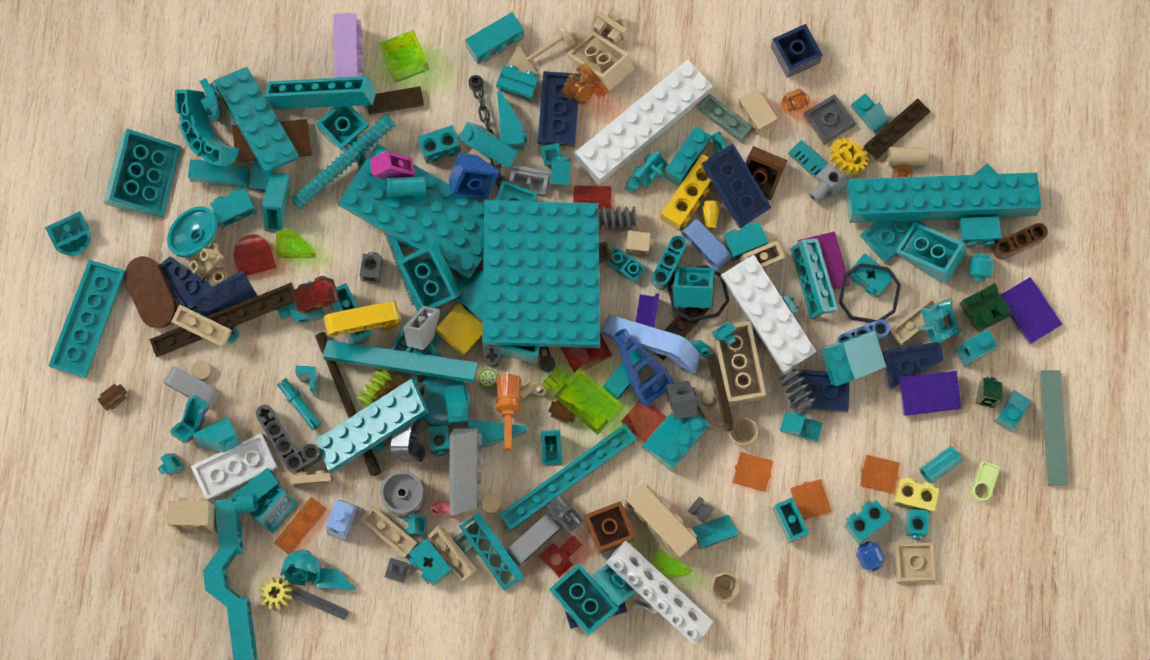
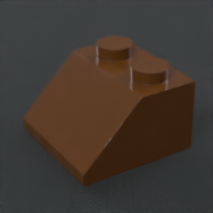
(766, 170)

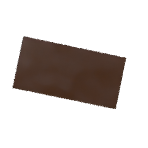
(296, 131)

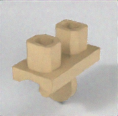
(613, 24)
(209, 260)

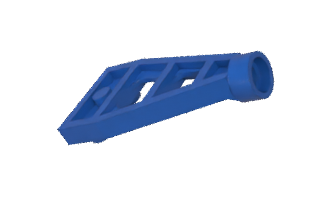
(653, 386)

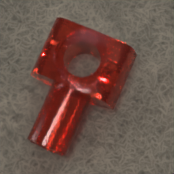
(564, 552)

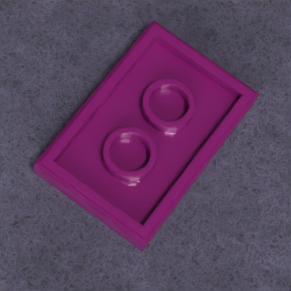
(832, 258)

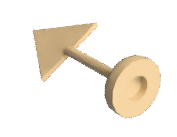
(523, 63)

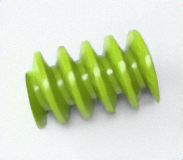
(368, 396)

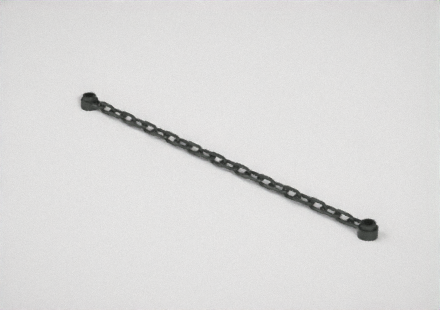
(479, 87)

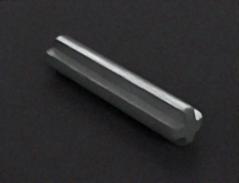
(320, 603)

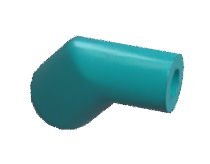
(701, 347)

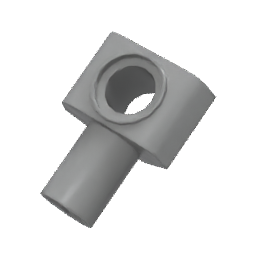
(826, 186)

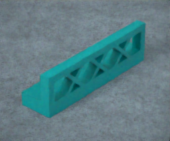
(816, 276)
(497, 546)

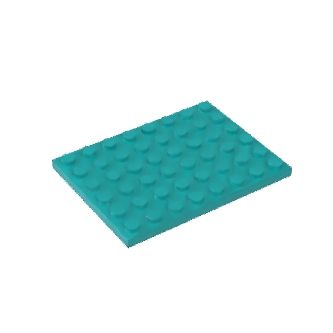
(541, 274)

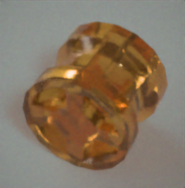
(902, 168)

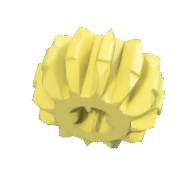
(270, 599)

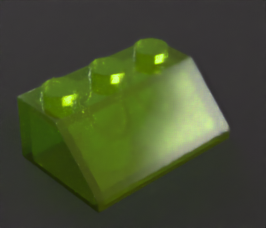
(589, 401)

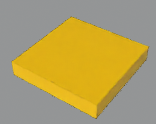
(460, 329)

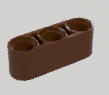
(1028, 237)

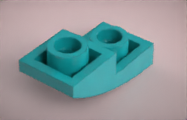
(625, 265)

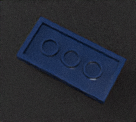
(557, 112)
(735, 185)

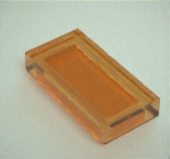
(589, 75)

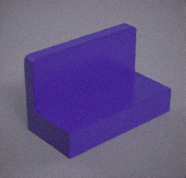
(647, 309)

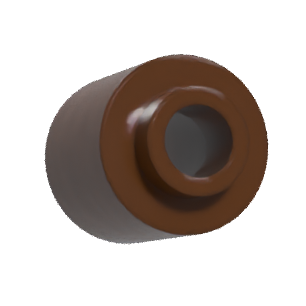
(112, 396)
(561, 413)

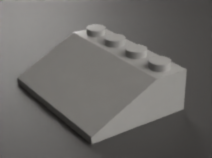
(464, 470)

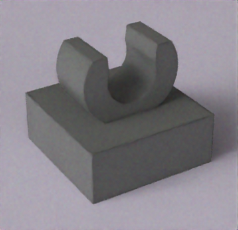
(397, 570)

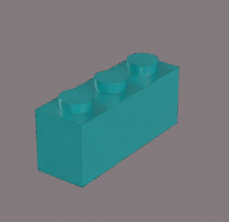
(494, 38)
(687, 156)
(348, 302)

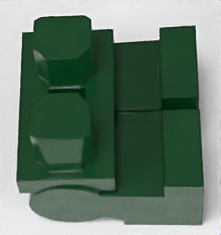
(985, 308)

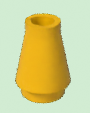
(711, 213)

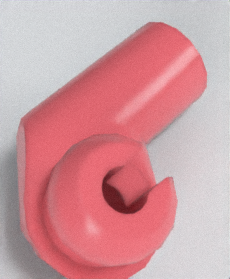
(441, 507)

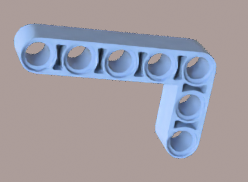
(657, 341)

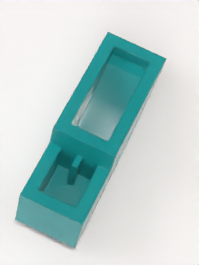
(218, 175)

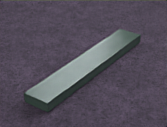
(1054, 428)

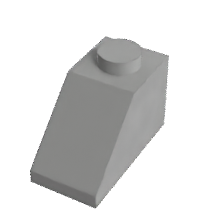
(421, 327)

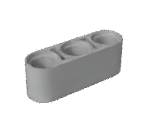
(190, 385)
(533, 539)

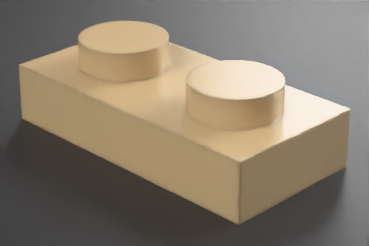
(710, 408)
(318, 478)

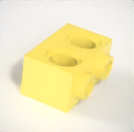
(915, 500)

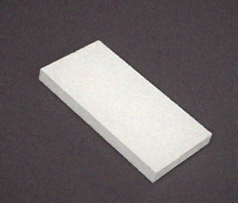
(234, 467)

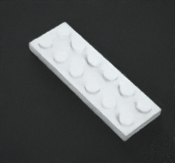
(768, 313)

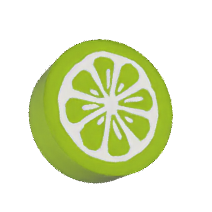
(487, 378)

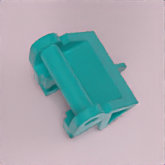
(934, 323)

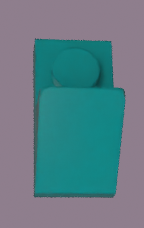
(870, 113)
(800, 426)

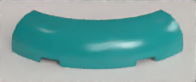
(198, 131)

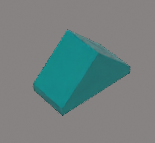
(551, 447)

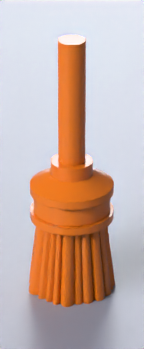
(508, 403)

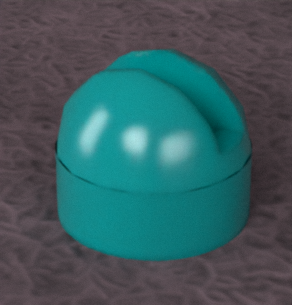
(632, 184)

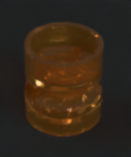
(577, 89)

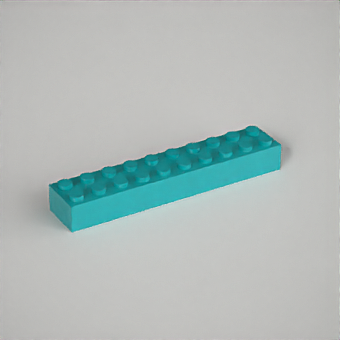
(943, 197)

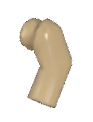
(532, 388)

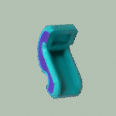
(192, 419)

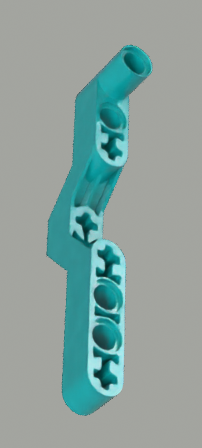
(216, 574)

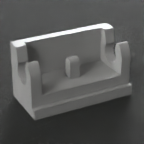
(530, 178)

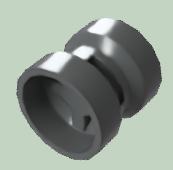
(703, 510)

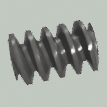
(617, 218)
(797, 391)

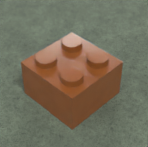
(609, 527)

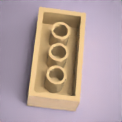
(740, 366)
(660, 521)

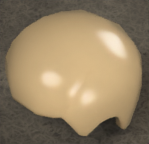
(744, 432)
(724, 587)

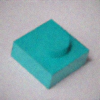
(549, 152)

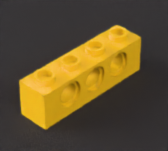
(671, 214)

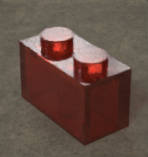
(315, 295)

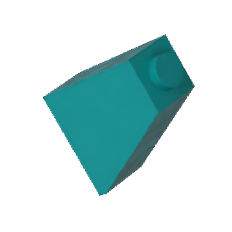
(276, 202)

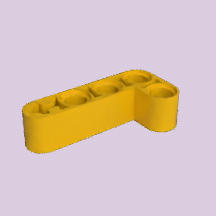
(363, 318)

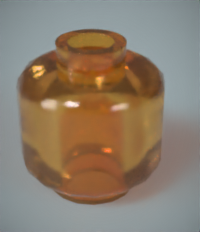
(795, 102)

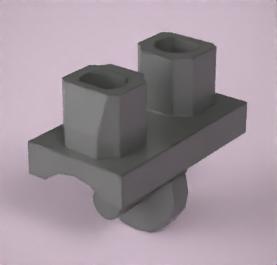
(564, 513)

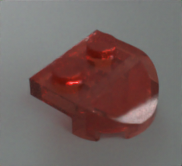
(253, 254)

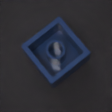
(796, 50)

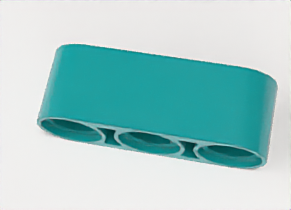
(669, 253)
(619, 380)

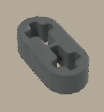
(486, 353)

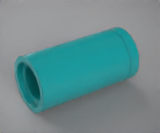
(406, 186)
(940, 464)

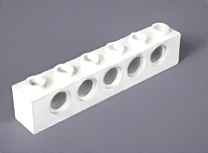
(659, 592)

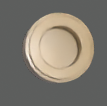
(201, 370)
(491, 504)

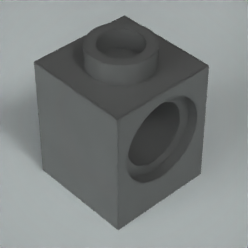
(371, 275)

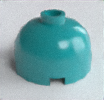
(301, 568)

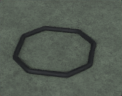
(873, 267)
(705, 316)

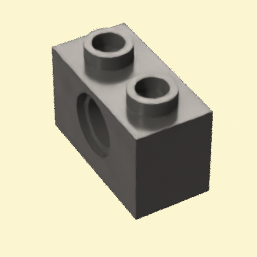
(682, 399)

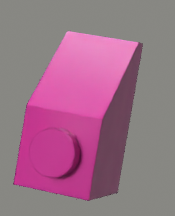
(392, 166)

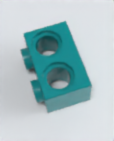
(437, 140)
(870, 525)

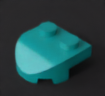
(211, 101)
(70, 234)

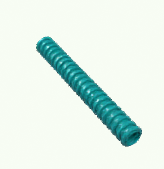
(341, 163)

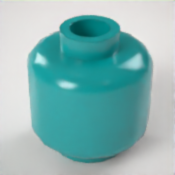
(981, 267)

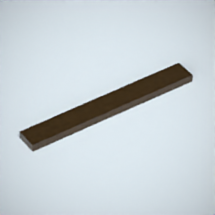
(228, 317)

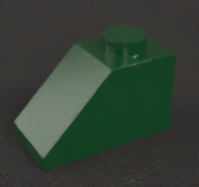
(989, 392)

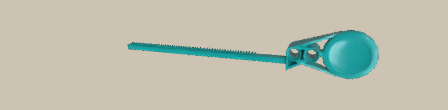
(435, 386)

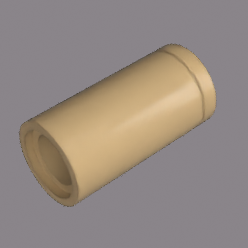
(908, 155)

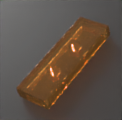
(300, 525)

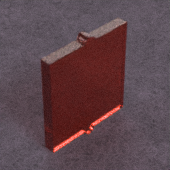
(643, 420)

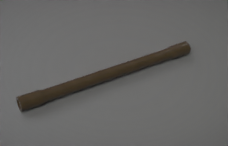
(370, 459)

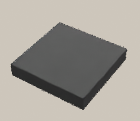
(829, 119)

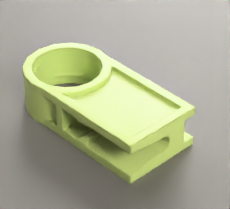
(985, 476)

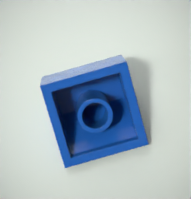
(472, 177)

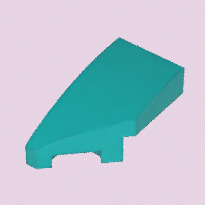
(334, 580)

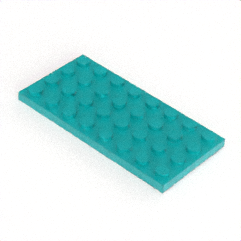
(421, 220)

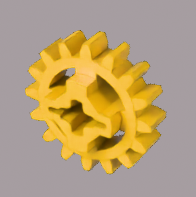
(848, 156)

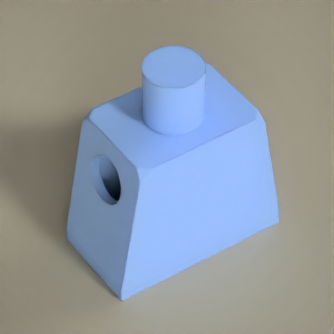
(341, 519)

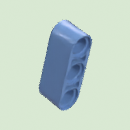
(706, 244)
(867, 328)

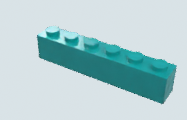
(320, 93)

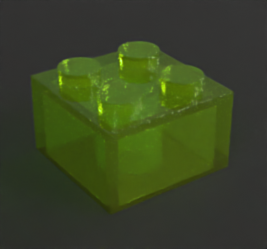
(404, 56)

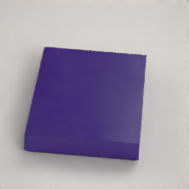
(1030, 310)
(930, 393)

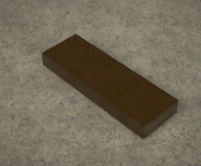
(396, 100)

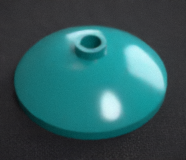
(192, 231)

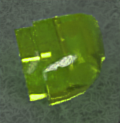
(555, 380)

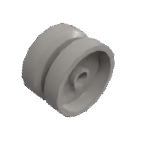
(406, 504)

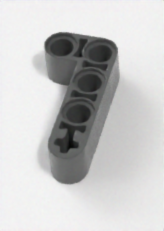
(282, 438)
(405, 442)

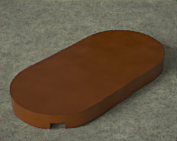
(150, 292)

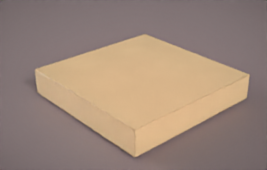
(915, 562)

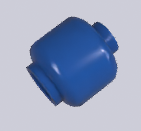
(870, 556)

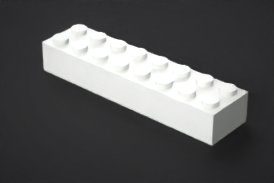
(643, 122)

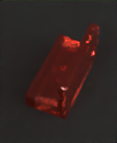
(593, 194)

